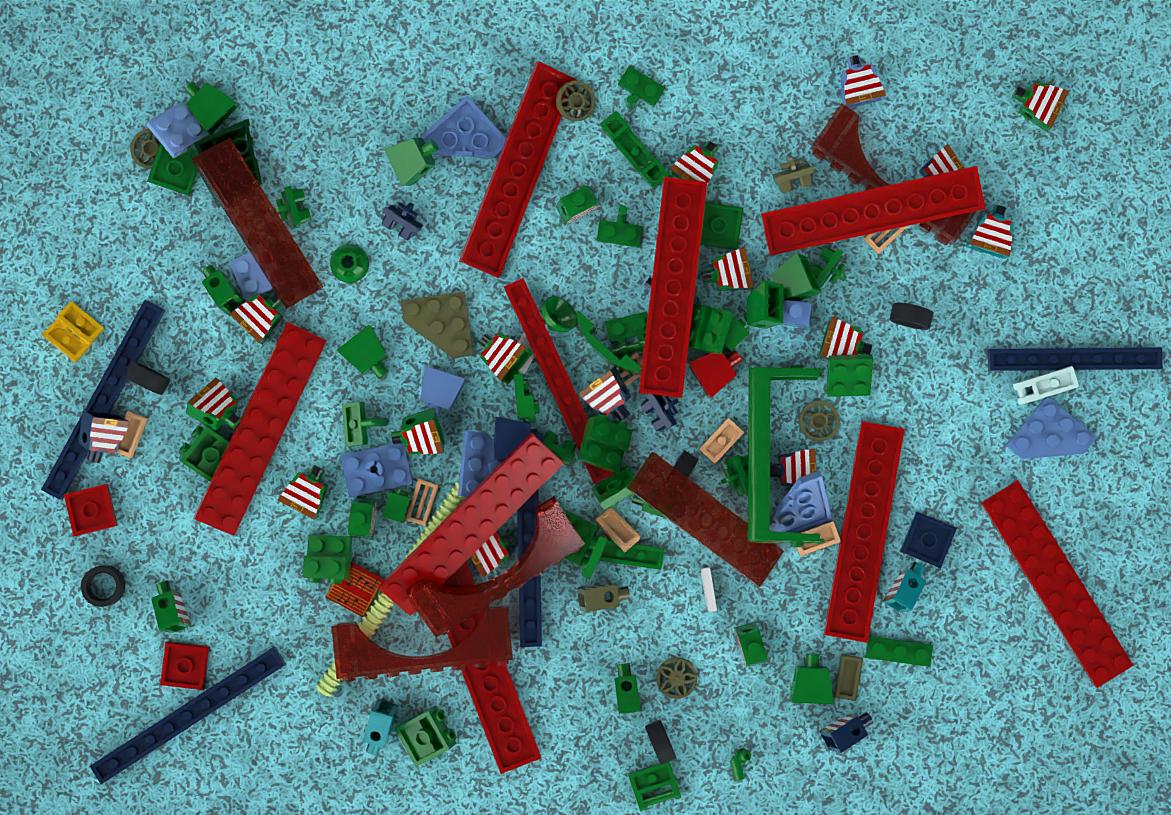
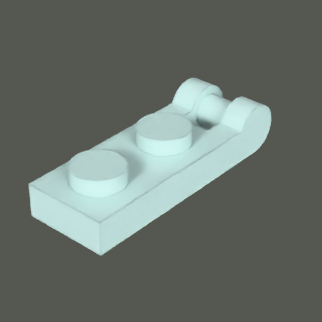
(1046, 385)

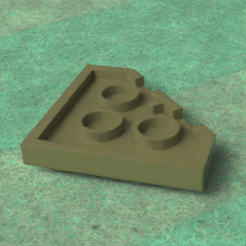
(441, 321)

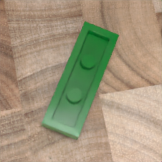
(637, 555)
(899, 651)

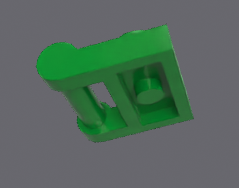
(651, 779)

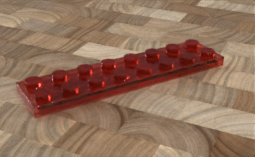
(257, 222)
(703, 518)

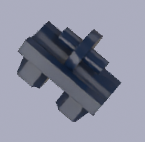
(406, 219)
(664, 408)

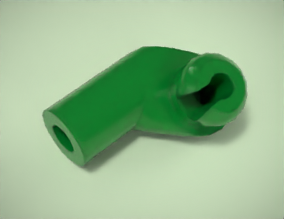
(737, 763)

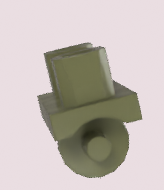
(802, 172)

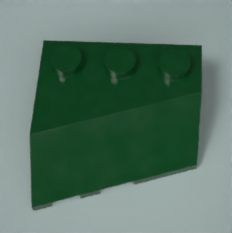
(242, 140)

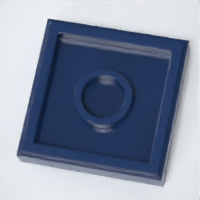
(928, 539)

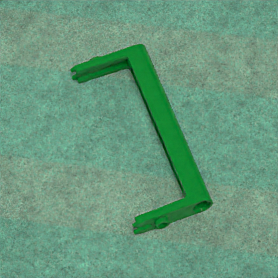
(759, 454)

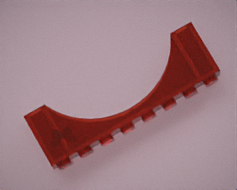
(841, 147)
(447, 605)
(360, 656)

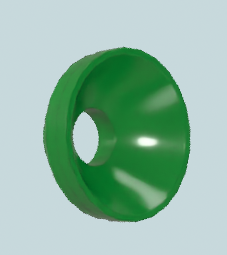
(357, 271)
(561, 312)

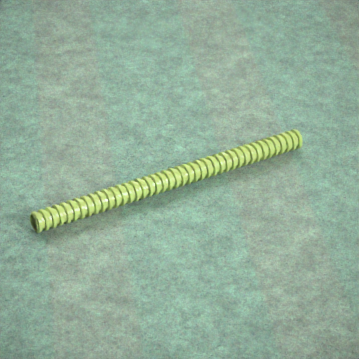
(384, 603)

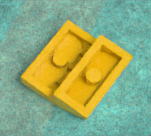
(80, 324)

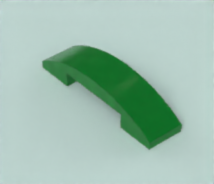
(633, 150)
(625, 364)

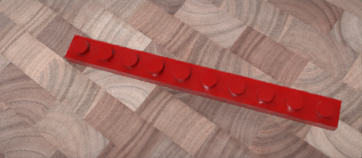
(551, 367)

